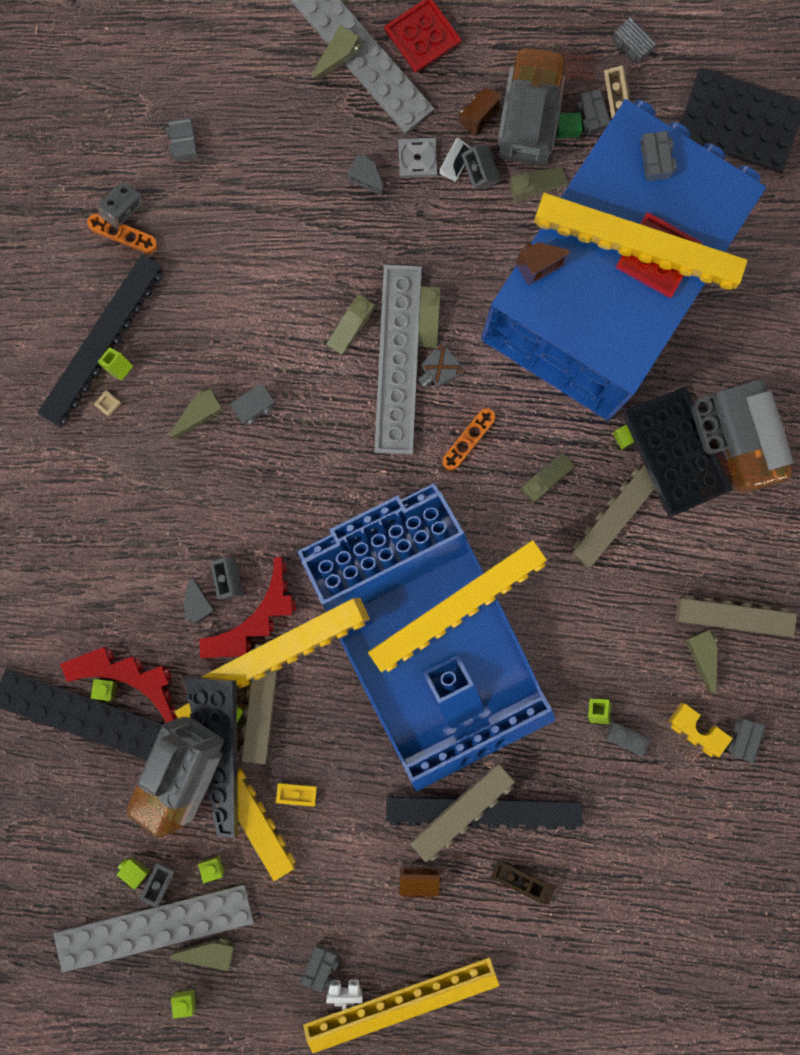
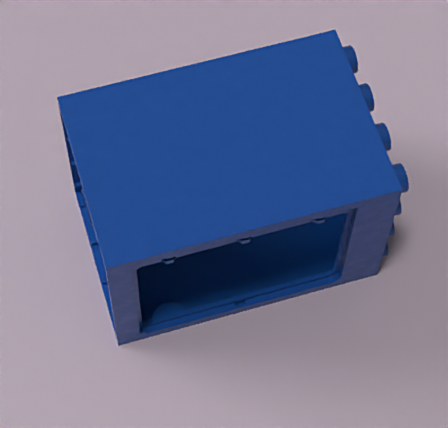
(587, 321)

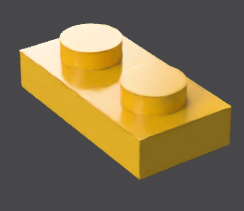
(296, 794)

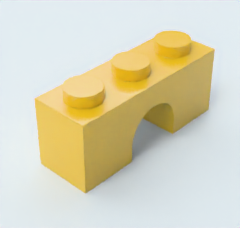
(685, 720)

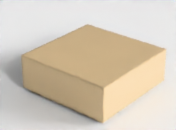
(107, 403)

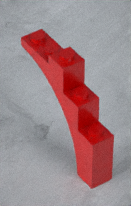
(275, 603)
(100, 664)

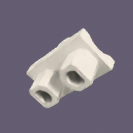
(344, 995)

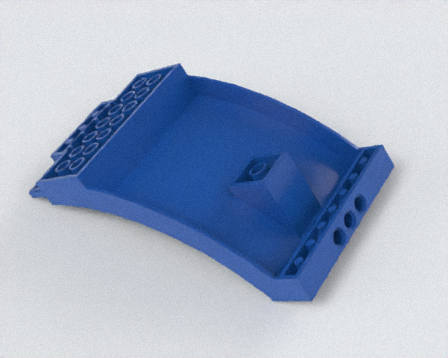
(461, 690)

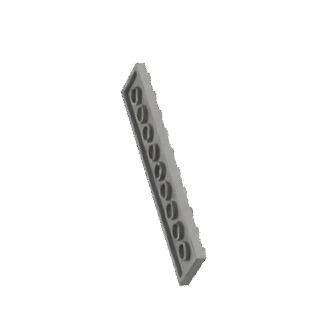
(371, 65)
(398, 360)
(153, 928)

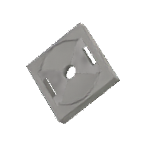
(426, 149)

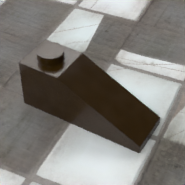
(523, 882)

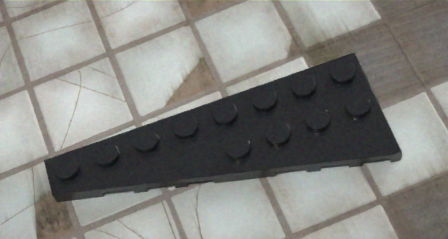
(215, 707)

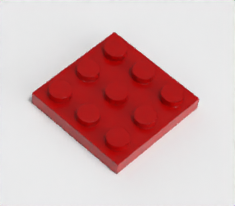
(422, 35)
(651, 274)

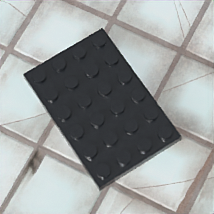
(742, 119)
(674, 453)

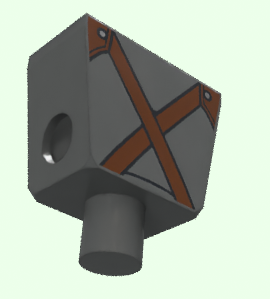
(440, 368)

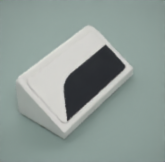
(454, 161)

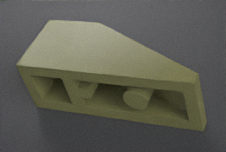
(339, 51)
(536, 183)
(429, 317)
(350, 324)
(199, 411)
(546, 477)
(704, 652)
(211, 954)

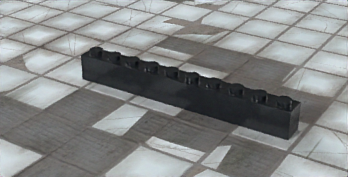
(105, 334)
(505, 812)

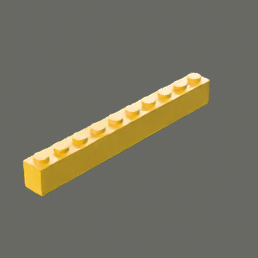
(640, 241)
(458, 605)
(294, 643)
(257, 826)
(400, 1005)

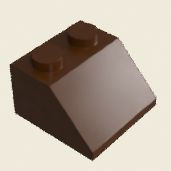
(480, 110)
(540, 260)
(419, 883)

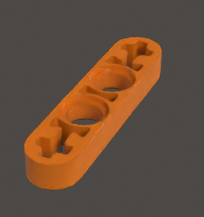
(122, 233)
(467, 438)

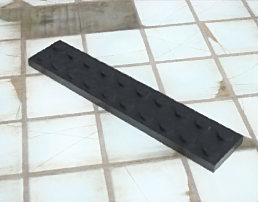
(78, 714)

